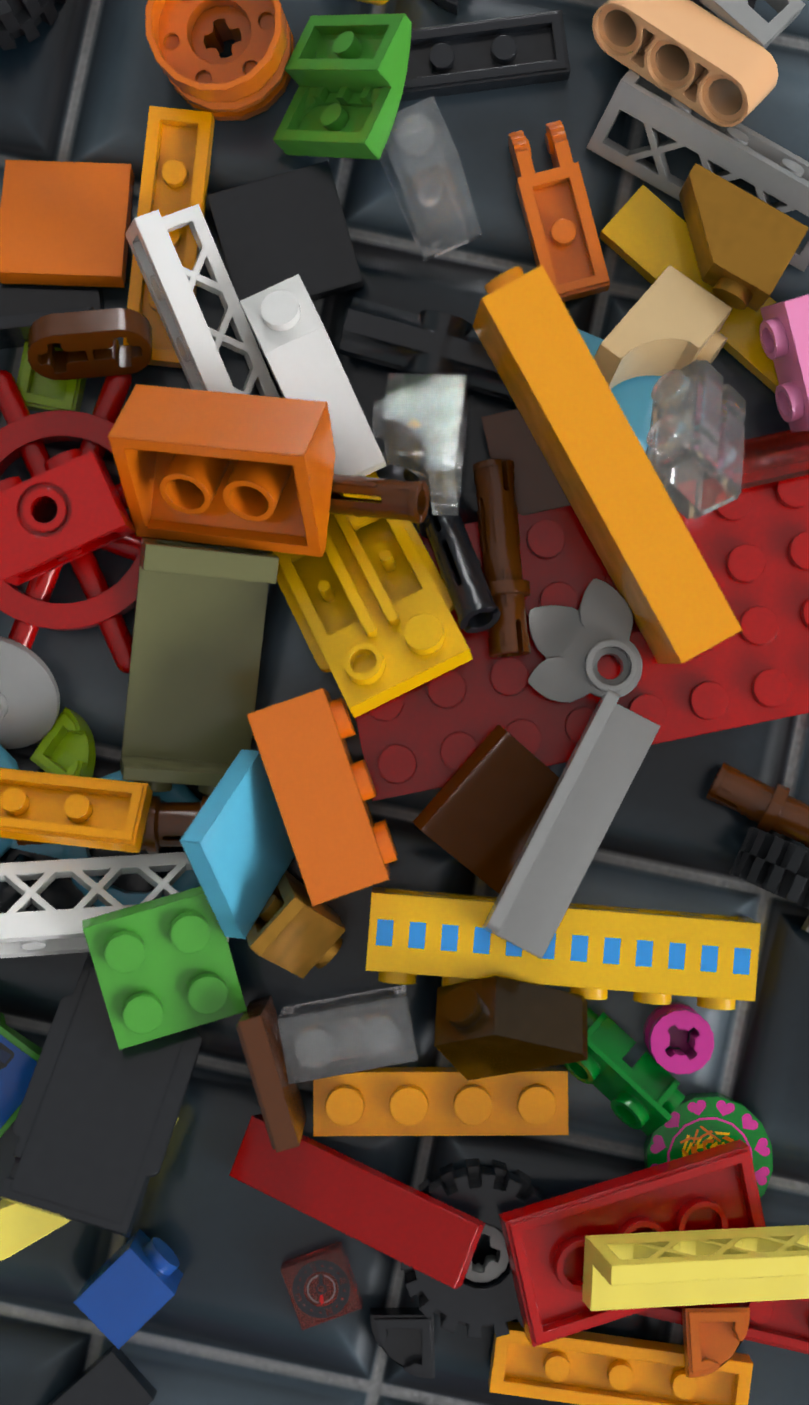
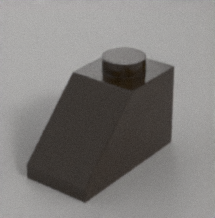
(509, 1026)

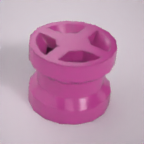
(669, 1027)

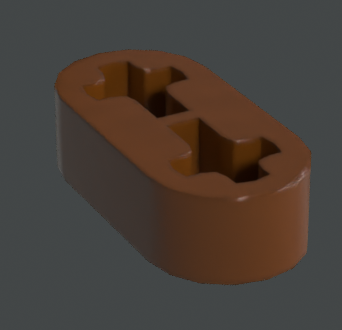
(90, 344)

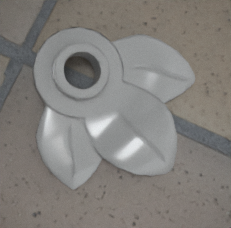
(578, 639)

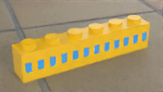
(590, 952)

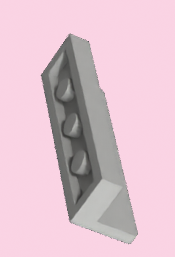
(571, 826)

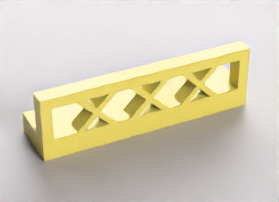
(695, 1267)

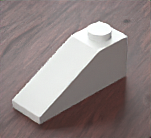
(309, 369)

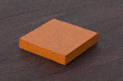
(65, 223)

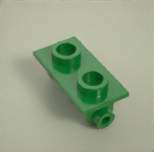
(638, 1094)

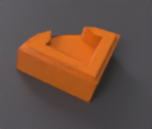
(712, 1337)

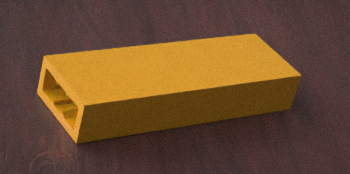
(601, 466)

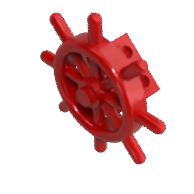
(63, 518)

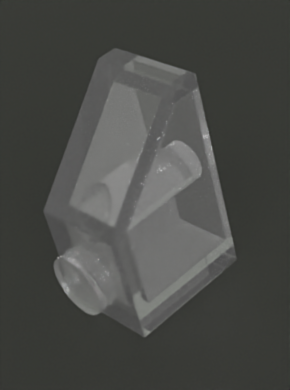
(429, 180)

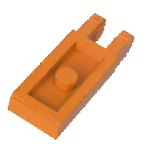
(559, 216)

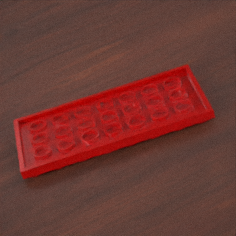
(756, 676)

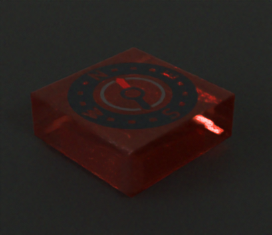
(321, 1285)

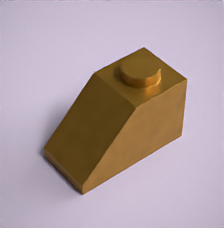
(737, 238)
(294, 931)

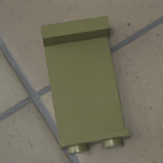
(193, 661)

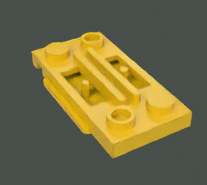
(373, 609)

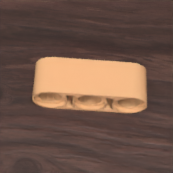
(688, 55)

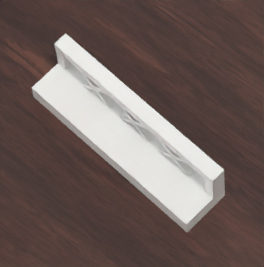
(181, 315)
(62, 929)

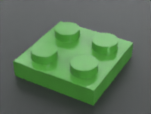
(163, 967)

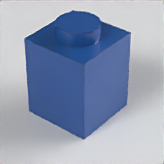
(130, 1287)

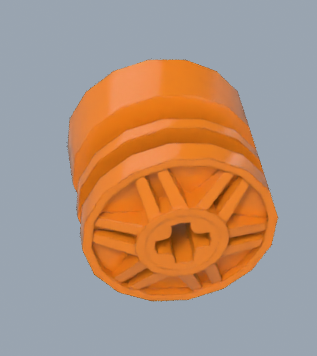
(188, 46)

